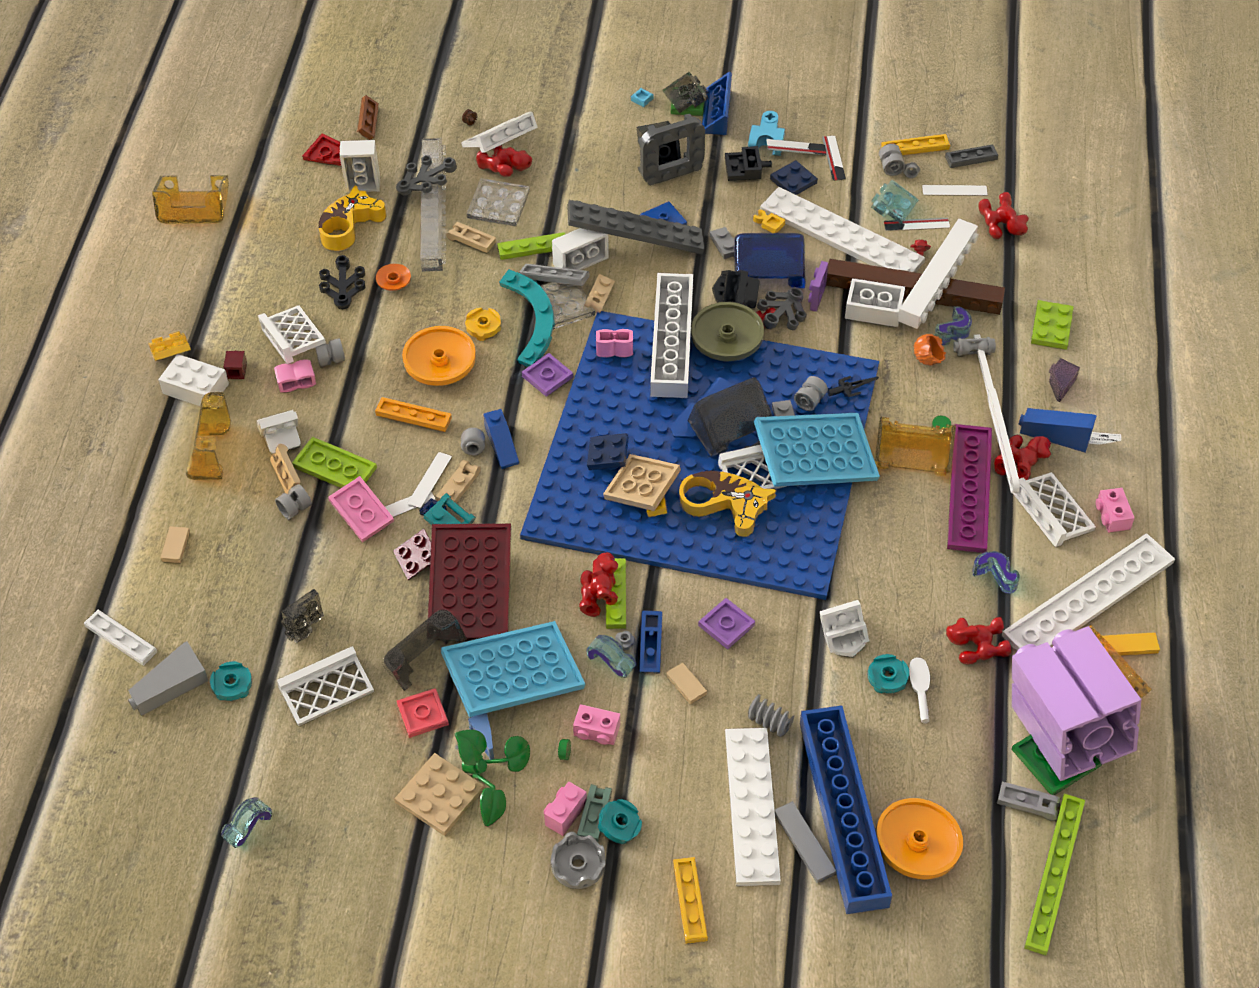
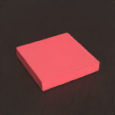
(422, 712)

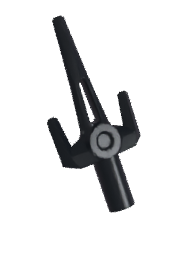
(846, 387)

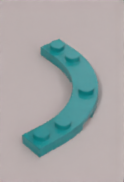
(543, 311)

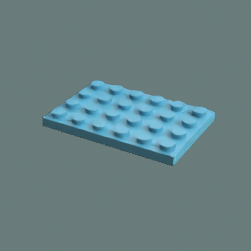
(816, 449)
(512, 668)

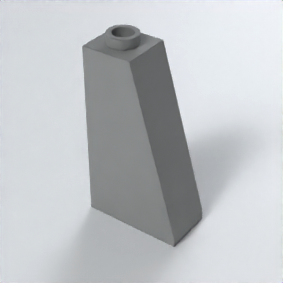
(168, 680)

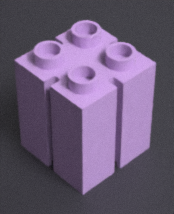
(1075, 702)

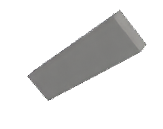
(555, 274)
(805, 842)

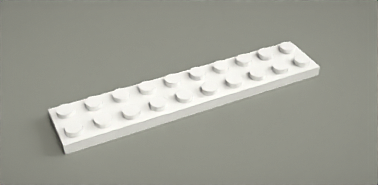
(840, 232)
(1091, 594)

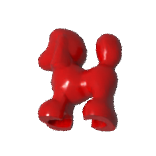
(504, 160)
(1004, 214)
(1025, 457)
(598, 584)
(980, 635)

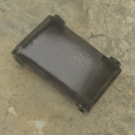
(728, 415)
(440, 626)

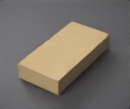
(175, 544)
(686, 683)

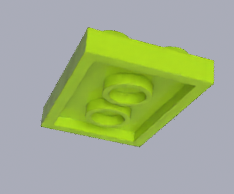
(1052, 324)

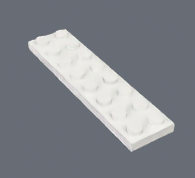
(752, 807)

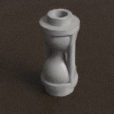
(965, 346)

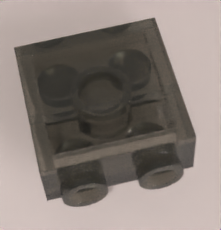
(686, 92)
(301, 615)

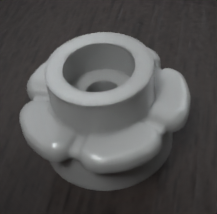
(911, 173)
(626, 644)

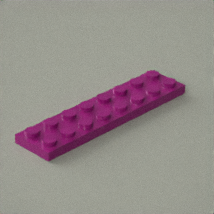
(970, 489)

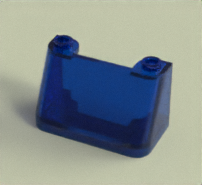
(771, 256)

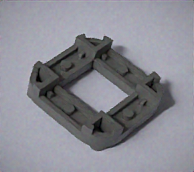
(649, 150)

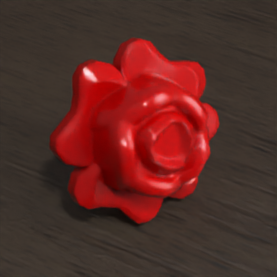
(920, 246)

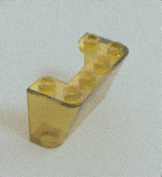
(190, 206)
(212, 419)

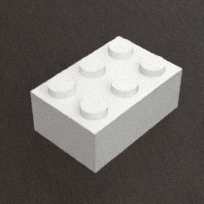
(360, 165)
(580, 249)
(874, 302)
(192, 379)

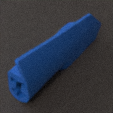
(681, 426)

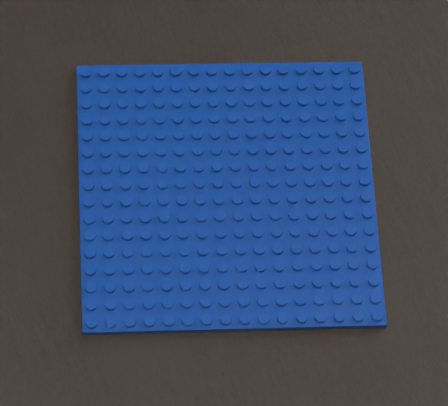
(791, 540)

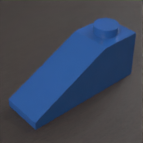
(500, 438)
(651, 641)

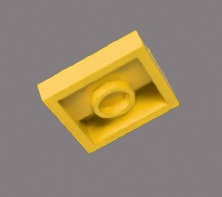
(169, 346)

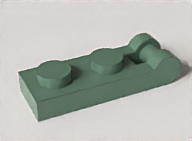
(593, 806)

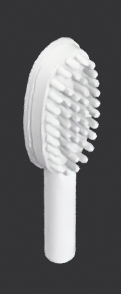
(920, 682)

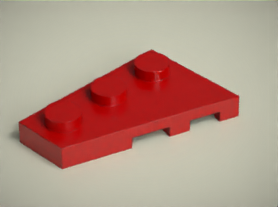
(324, 150)

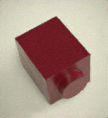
(235, 364)

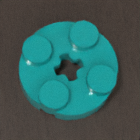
(886, 684)
(234, 691)
(609, 825)

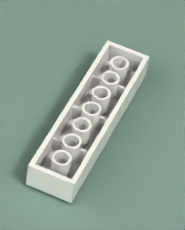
(672, 335)

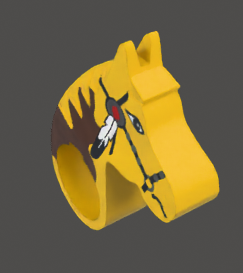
(344, 214)
(729, 492)

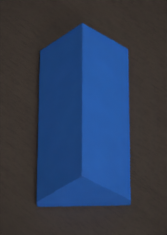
(717, 106)

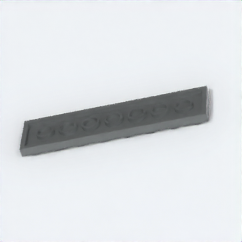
(635, 226)

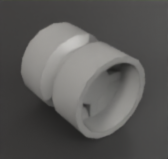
(892, 159)
(330, 352)
(810, 393)
(295, 500)

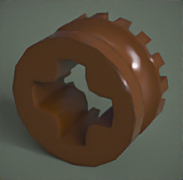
(469, 117)

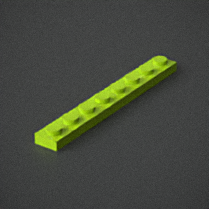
(1054, 875)

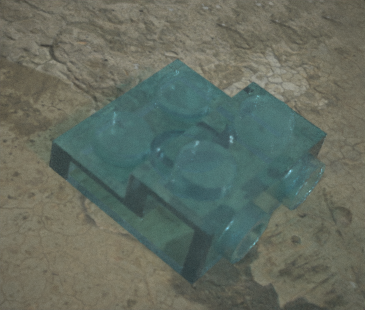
(894, 201)

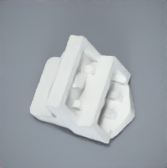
(280, 430)
(844, 629)

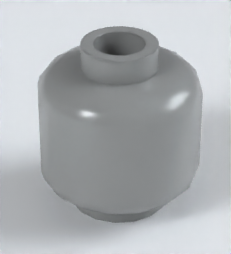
(472, 441)

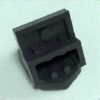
(736, 288)

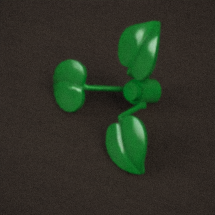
(471, 746)

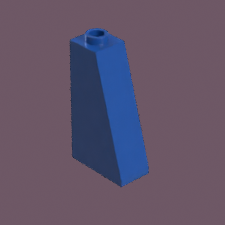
(1060, 427)

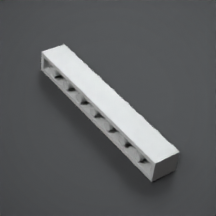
(938, 274)

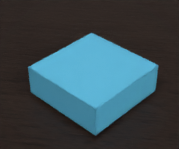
(642, 97)

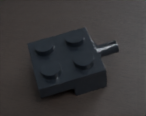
(745, 164)

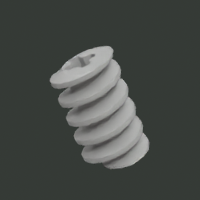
(769, 717)

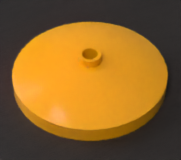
(439, 355)
(919, 838)

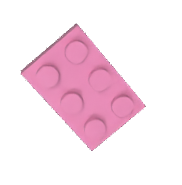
(361, 509)

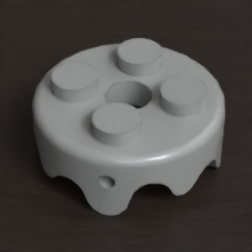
(573, 848)

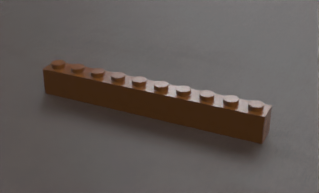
(957, 294)

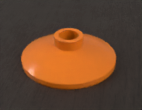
(393, 277)

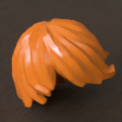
(929, 349)

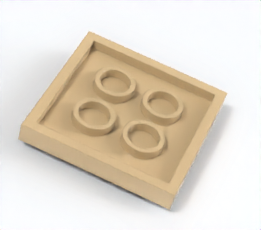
(642, 482)
(439, 794)

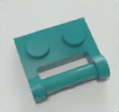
(439, 515)

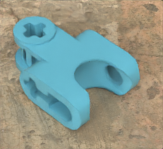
(767, 130)

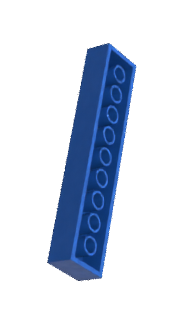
(845, 810)

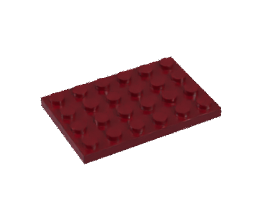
(471, 576)

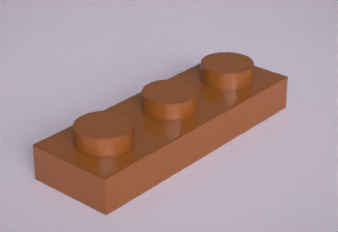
(368, 117)

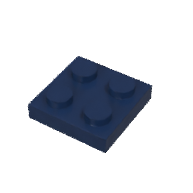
(793, 178)
(607, 451)

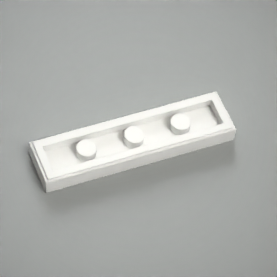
(120, 637)

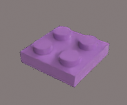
(818, 286)
(547, 374)
(726, 623)

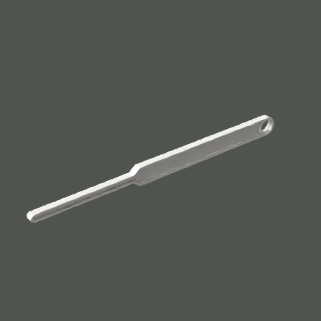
(999, 424)

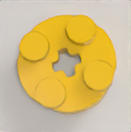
(483, 331)

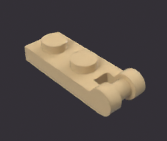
(471, 237)
(599, 293)
(284, 468)
(459, 481)

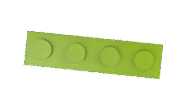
(526, 246)
(617, 613)

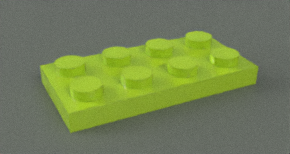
(332, 463)

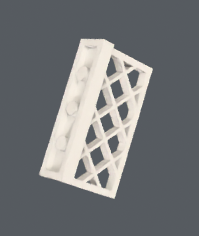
(502, 133)
(279, 338)
(744, 456)
(1042, 513)
(320, 670)

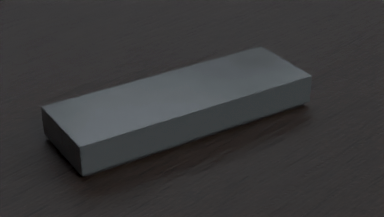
(971, 156)

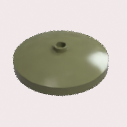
(727, 331)

